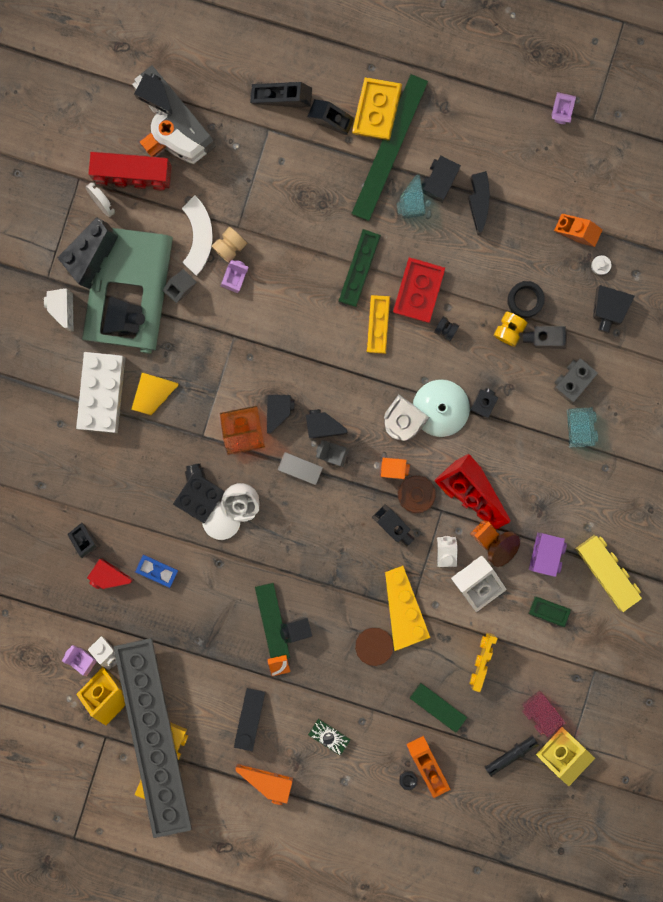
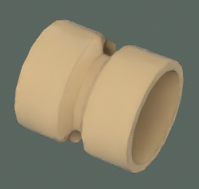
(231, 242)

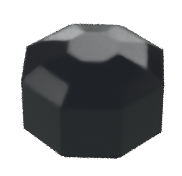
(408, 780)

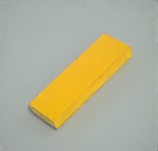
(378, 324)

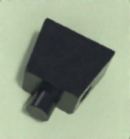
(610, 307)
(123, 317)
(556, 337)
(388, 521)

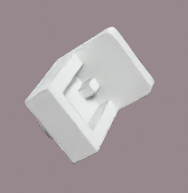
(447, 551)
(103, 653)

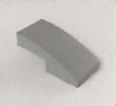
(300, 468)

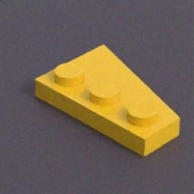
(478, 678)

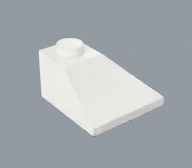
(60, 306)

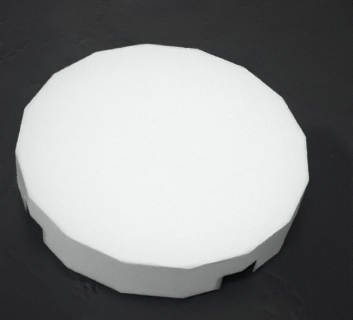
(100, 199)

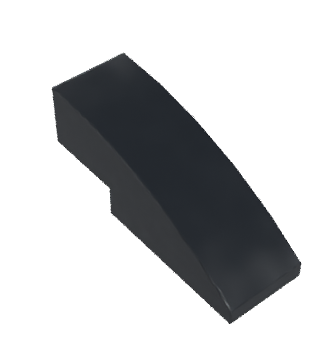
(479, 200)

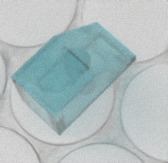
(411, 201)

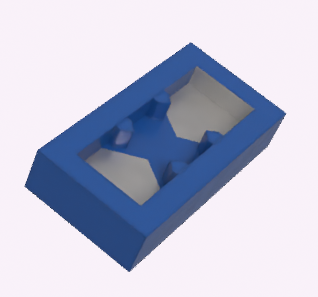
(156, 571)

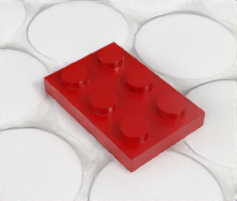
(419, 290)

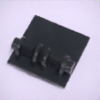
(198, 497)

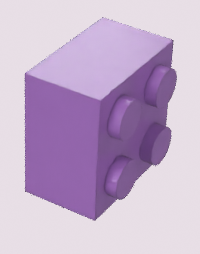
(547, 554)

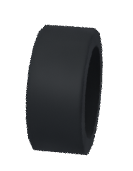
(526, 285)

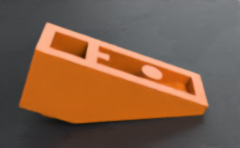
(485, 534)
(428, 766)
(271, 785)

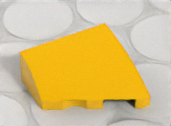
(152, 393)

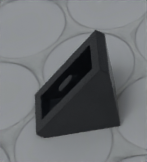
(83, 540)

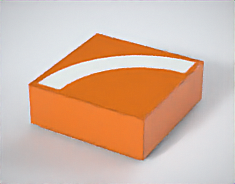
(279, 665)

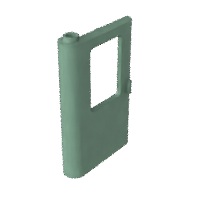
(134, 260)

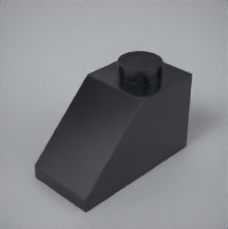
(153, 93)
(330, 116)
(278, 410)

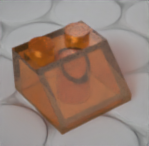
(242, 430)

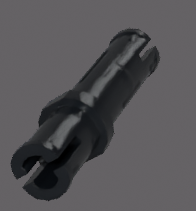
(512, 755)

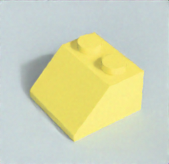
(565, 756)

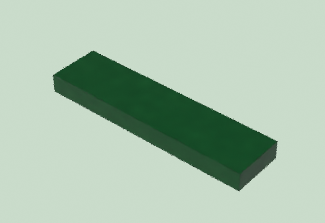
(359, 268)
(271, 620)

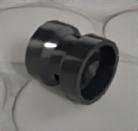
(446, 329)

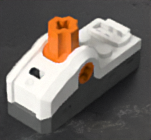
(186, 137)

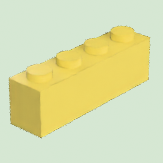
(608, 573)

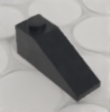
(282, 94)
(249, 719)

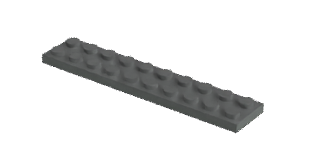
(152, 738)

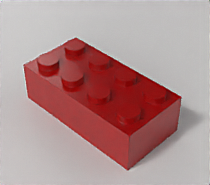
(130, 170)

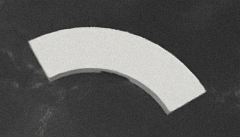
(202, 235)

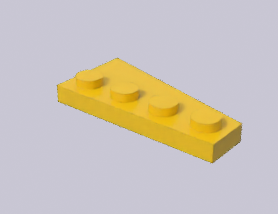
(406, 618)

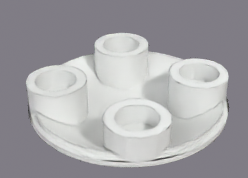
(220, 526)

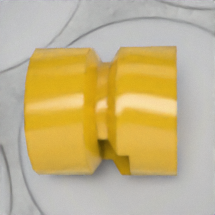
(508, 335)

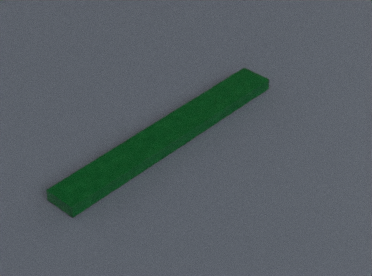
(389, 149)

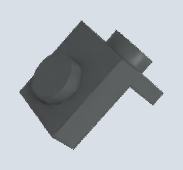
(332, 453)

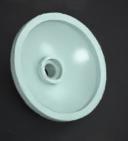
(456, 407)

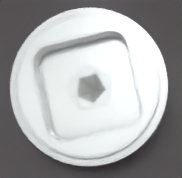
(601, 265)

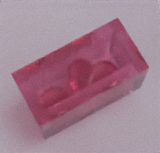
(543, 714)

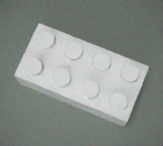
(100, 392)

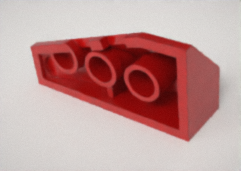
(470, 485)

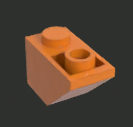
(578, 229)
(394, 468)

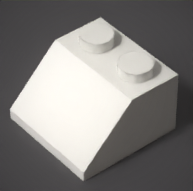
(479, 583)

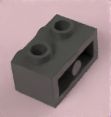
(575, 380)

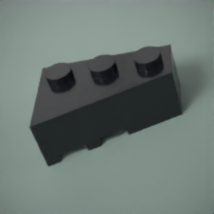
(88, 251)

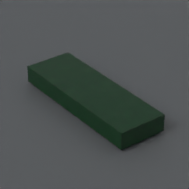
(438, 707)

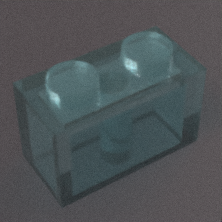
(581, 427)

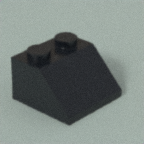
(323, 425)

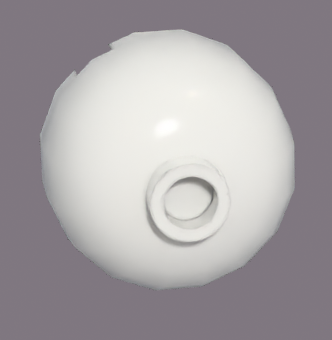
(240, 502)

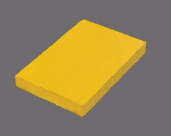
(377, 108)

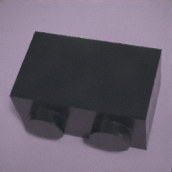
(441, 178)

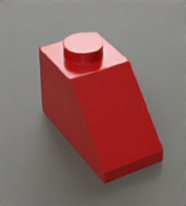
(106, 575)

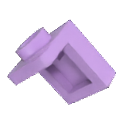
(563, 108)
(234, 276)
(79, 660)

